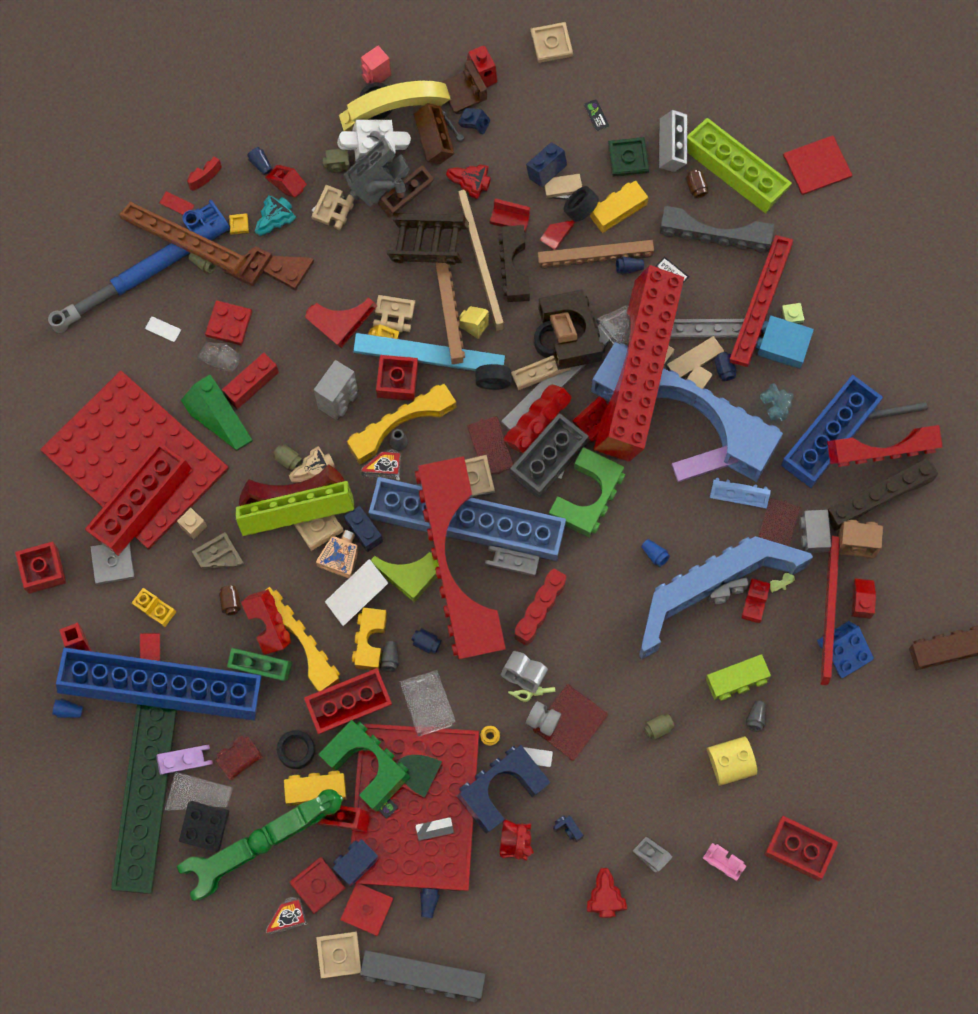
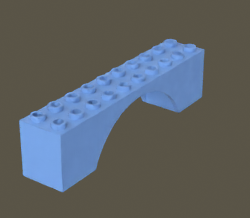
(744, 435)

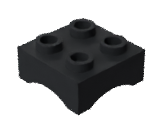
(204, 826)

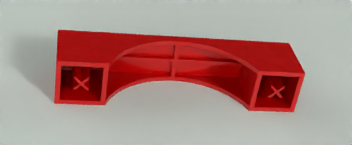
(631, 407)
(444, 491)

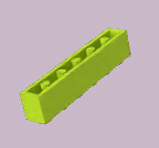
(294, 508)

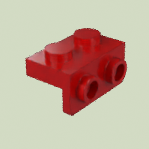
(590, 418)

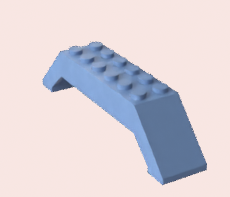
(716, 572)

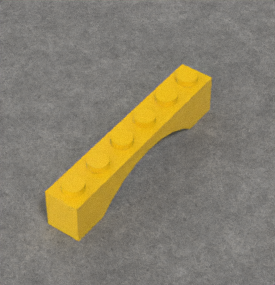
(435, 403)
(319, 671)

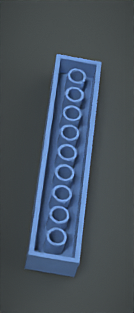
(473, 522)

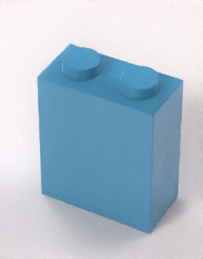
(784, 341)

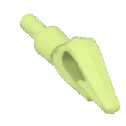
(540, 691)

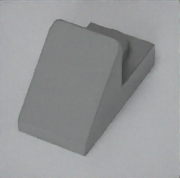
(652, 854)

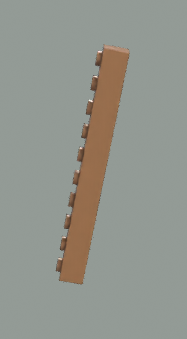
(595, 253)
(450, 314)

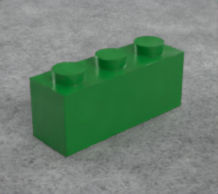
(259, 664)

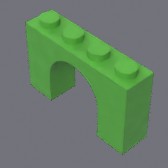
(607, 474)

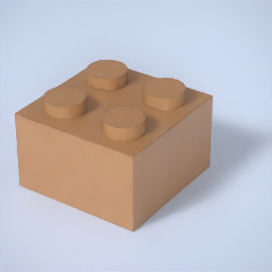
(860, 539)

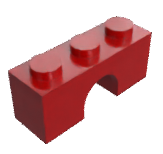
(263, 606)

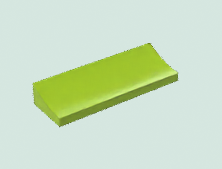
(736, 165)

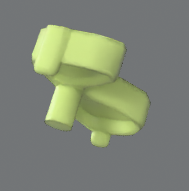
(776, 585)

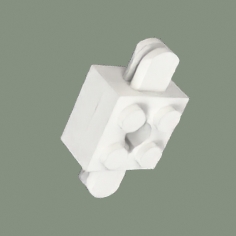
(361, 141)

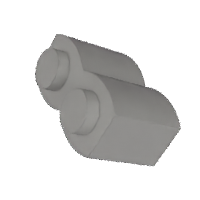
(524, 671)

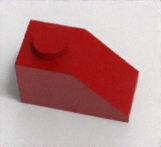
(286, 180)
(863, 598)

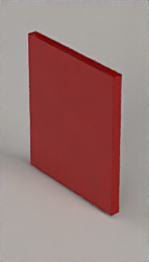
(817, 165)

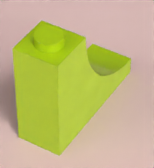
(409, 578)

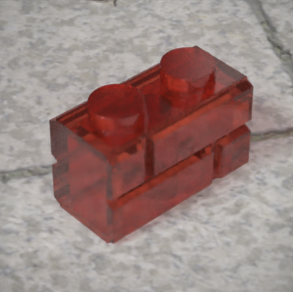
(238, 757)

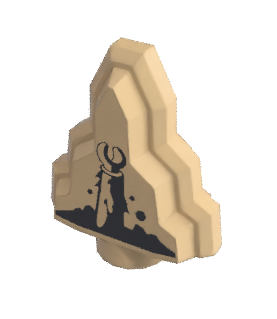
(311, 466)

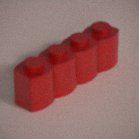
(537, 418)
(536, 611)

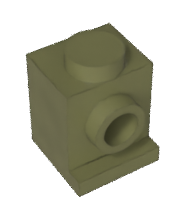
(336, 160)

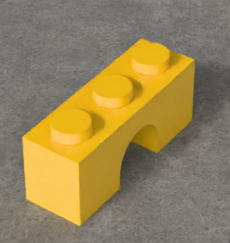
(370, 622)

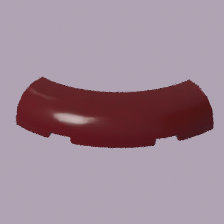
(257, 491)

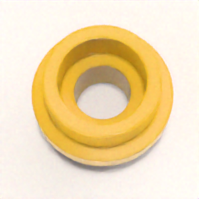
(490, 729)

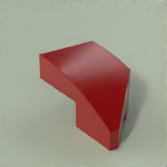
(556, 232)

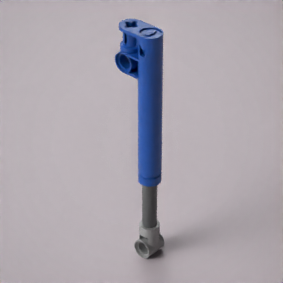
(208, 224)

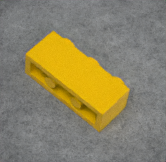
(619, 206)
(305, 789)

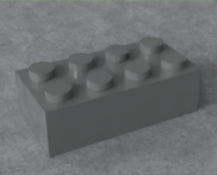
(549, 455)

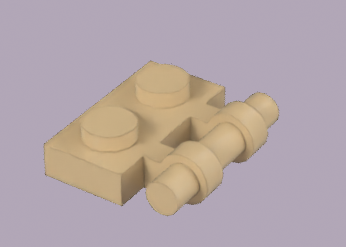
(327, 205)
(394, 308)

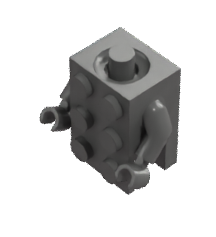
(374, 176)

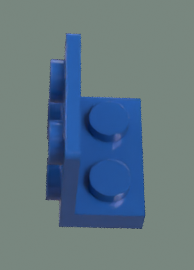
(849, 649)

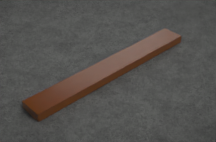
(183, 238)

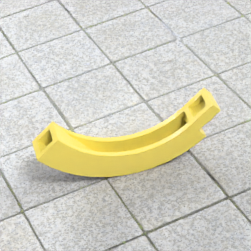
(394, 97)

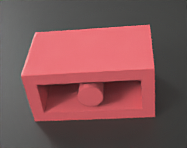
(375, 66)

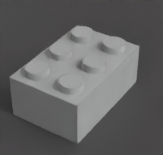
(336, 390)

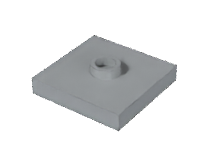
(109, 566)

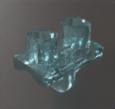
(773, 395)

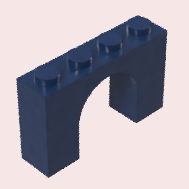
(476, 797)

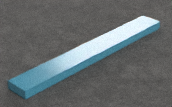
(424, 352)

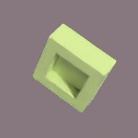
(793, 313)

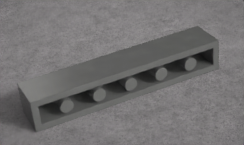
(422, 975)

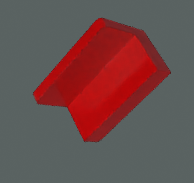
(509, 214)

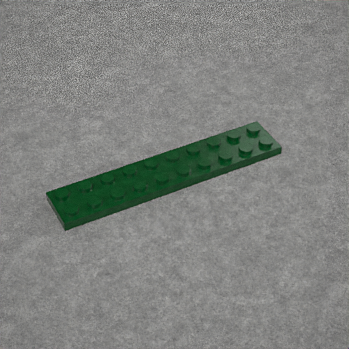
(143, 801)

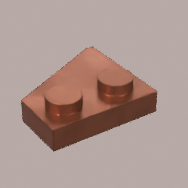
(253, 268)
(288, 269)

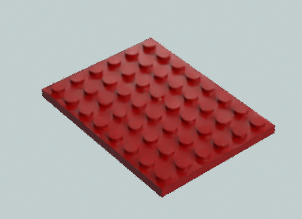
(113, 438)
(405, 860)

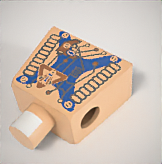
(339, 555)

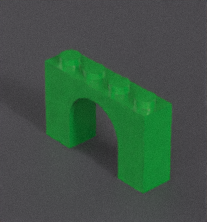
(390, 774)

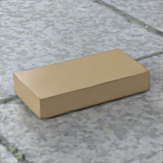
(562, 185)

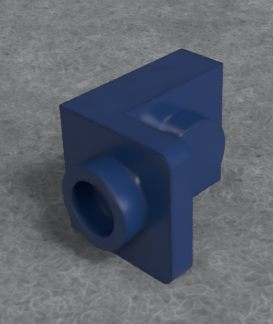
(572, 829)

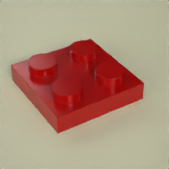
(228, 322)

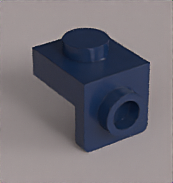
(474, 119)

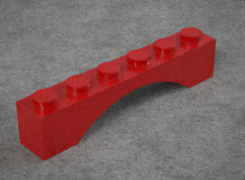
(850, 449)

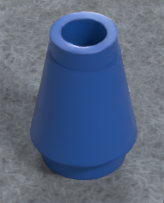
(656, 553)
(66, 709)

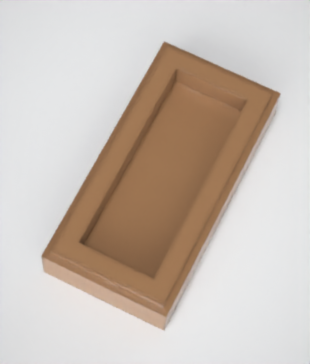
(563, 327)

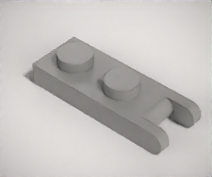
(513, 561)

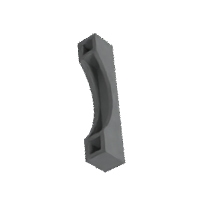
(753, 236)

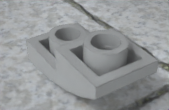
(722, 594)

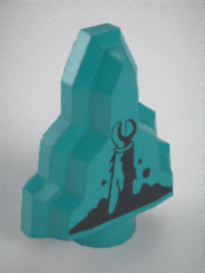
(274, 215)

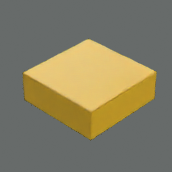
(239, 224)

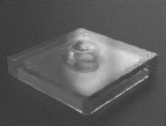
(616, 325)

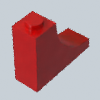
(340, 325)

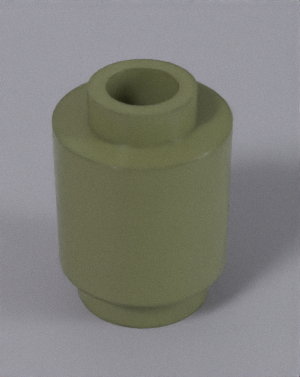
(287, 457)
(659, 726)

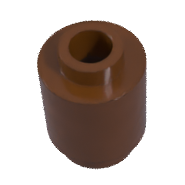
(697, 183)
(229, 600)

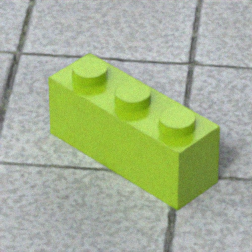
(738, 678)

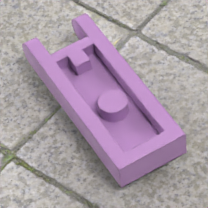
(182, 760)

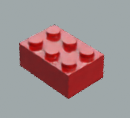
(801, 848)

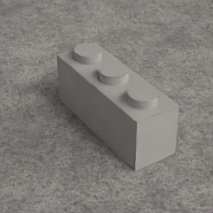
(673, 141)

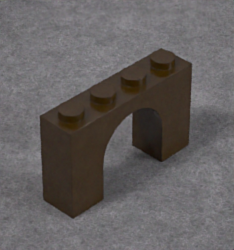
(586, 348)

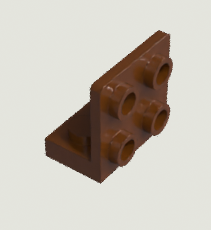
(466, 88)

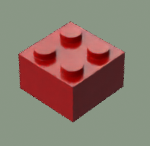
(397, 377)
(40, 567)

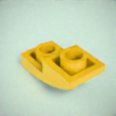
(153, 607)

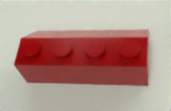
(347, 701)

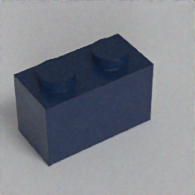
(546, 164)
(363, 528)
(355, 862)

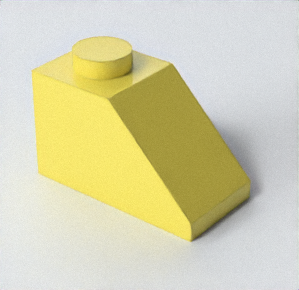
(474, 321)

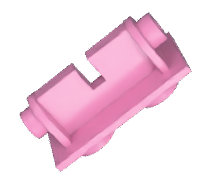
(717, 857)

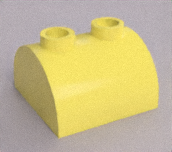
(732, 760)

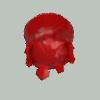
(515, 840)

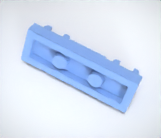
(740, 493)

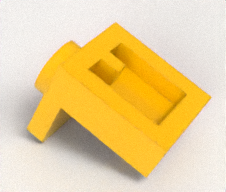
(383, 331)

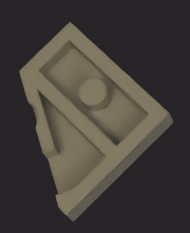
(217, 553)

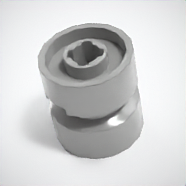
(543, 718)

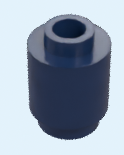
(725, 369)
(426, 641)

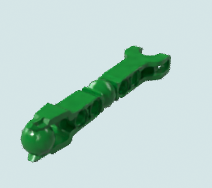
(258, 842)

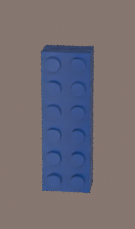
(837, 421)

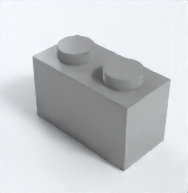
(816, 531)

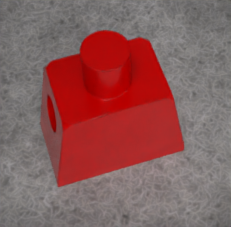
(483, 63)

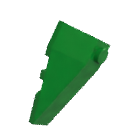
(210, 407)

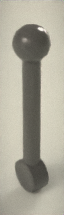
(460, 137)

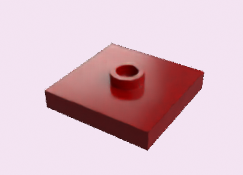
(367, 909)

